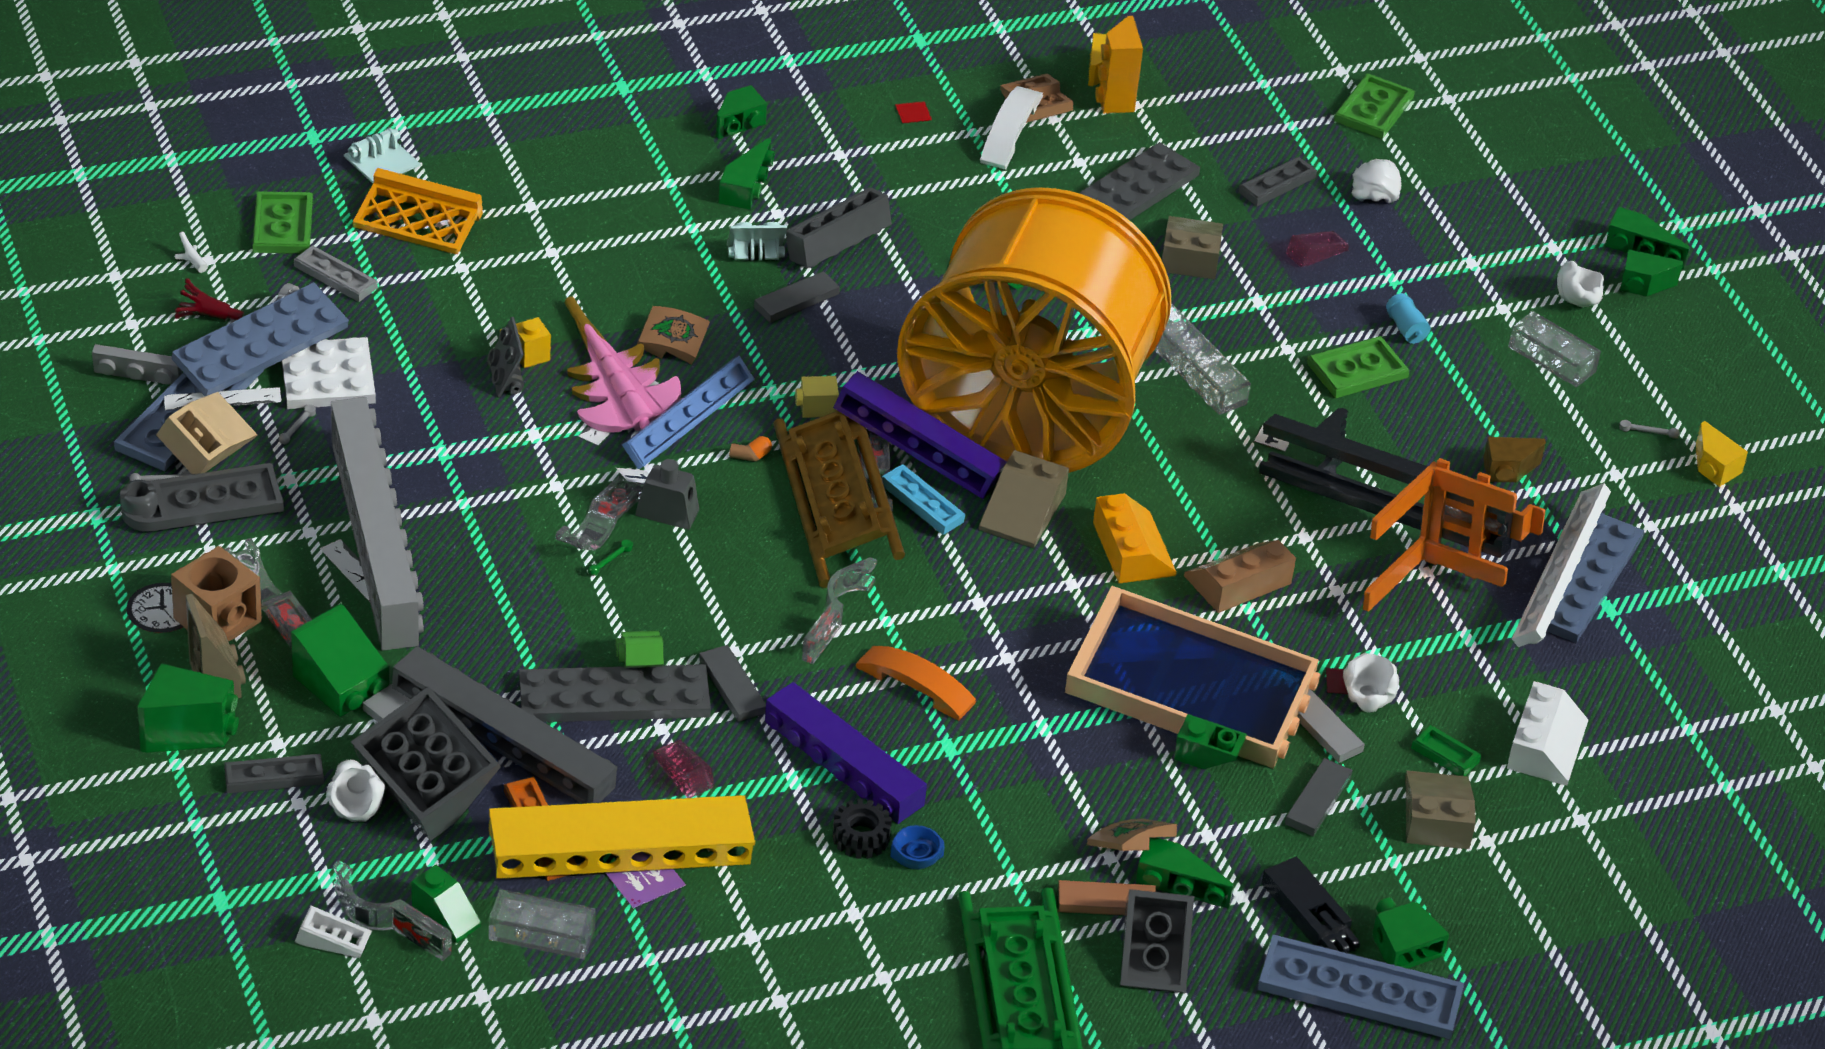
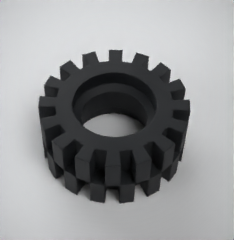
(861, 815)

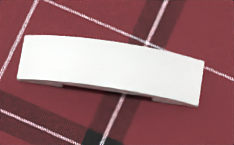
(1008, 126)

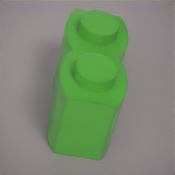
(640, 649)

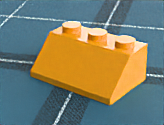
(1120, 68)
(1131, 539)

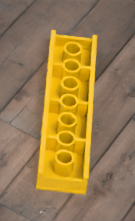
(621, 831)

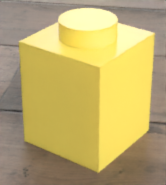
(817, 395)

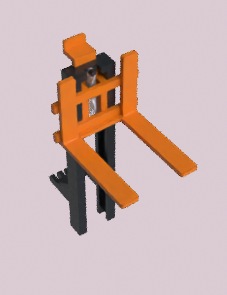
(1485, 515)

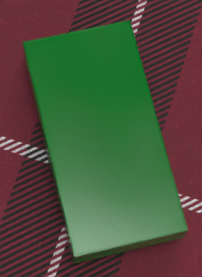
(1446, 751)

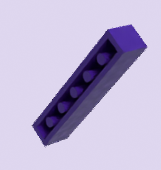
(919, 434)
(845, 752)

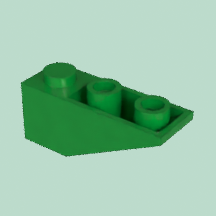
(744, 176)
(1640, 233)
(1182, 873)

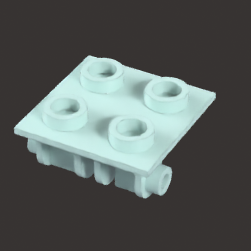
(381, 153)
(767, 235)

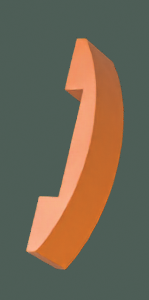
(948, 693)

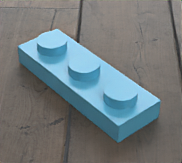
(923, 499)

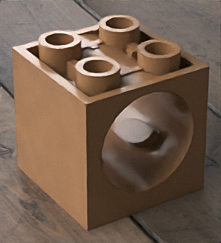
(223, 588)

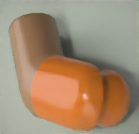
(753, 451)

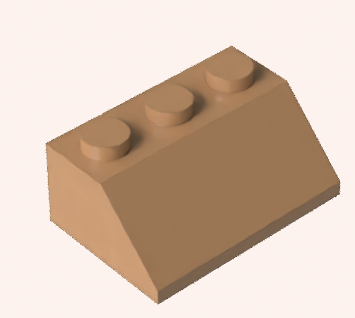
(1243, 575)

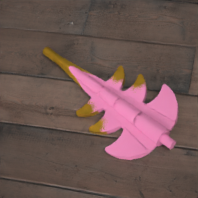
(625, 389)

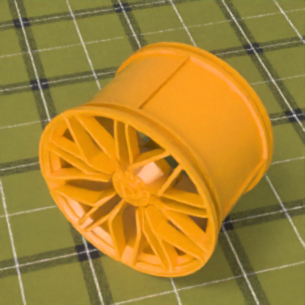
(1015, 374)

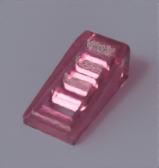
(1313, 247)
(687, 771)

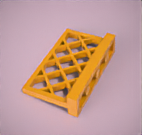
(425, 196)

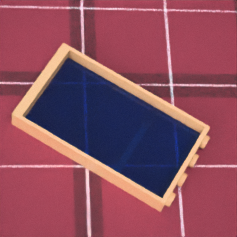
(1176, 664)

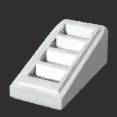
(313, 933)

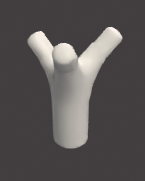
(191, 254)

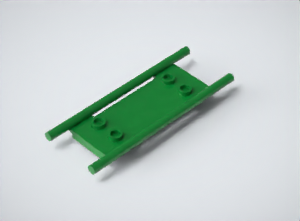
(1024, 974)

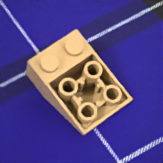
(205, 433)

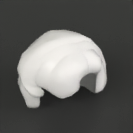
(1377, 181)
(1579, 285)
(1371, 681)
(355, 791)

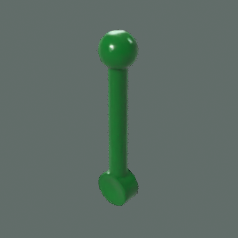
(626, 546)

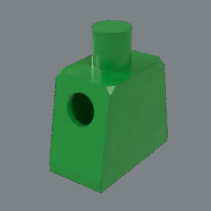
(1408, 934)

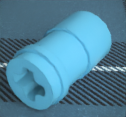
(1408, 318)

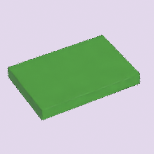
(1374, 106)
(282, 222)
(1358, 367)

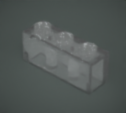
(1554, 348)
(542, 924)

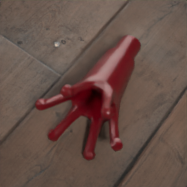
(205, 305)

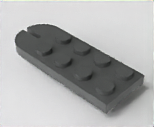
(201, 498)

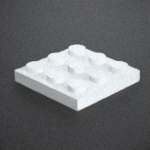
(329, 373)

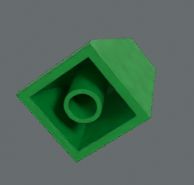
(337, 661)
(186, 711)

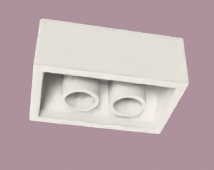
(1548, 735)

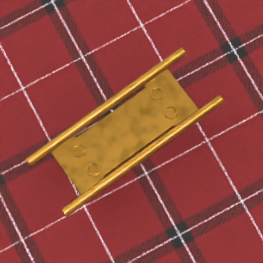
(836, 488)

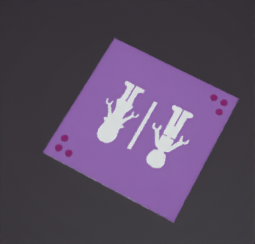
(645, 885)

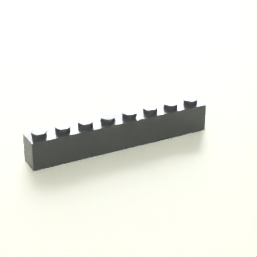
(509, 728)

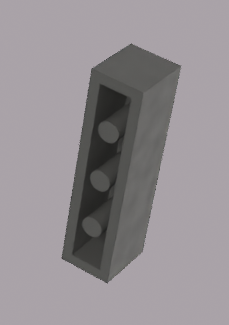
(838, 227)

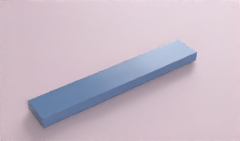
(688, 412)

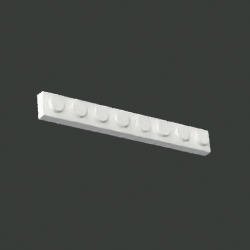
(1561, 566)

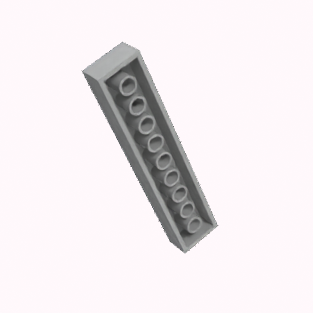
(376, 524)

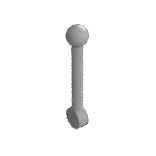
(309, 411)
(1626, 425)
(135, 476)

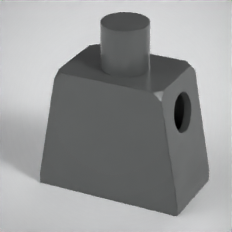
(669, 496)

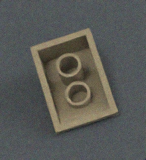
(1192, 247)
(1025, 499)
(210, 647)
(1439, 810)

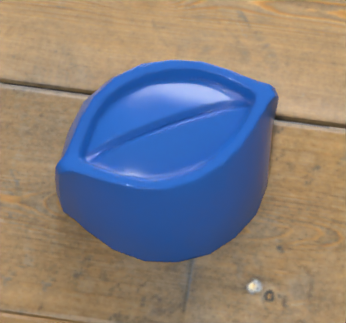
(917, 847)

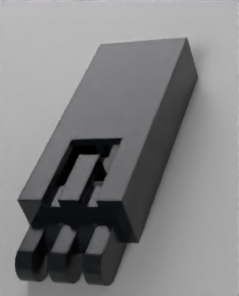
(1299, 893)

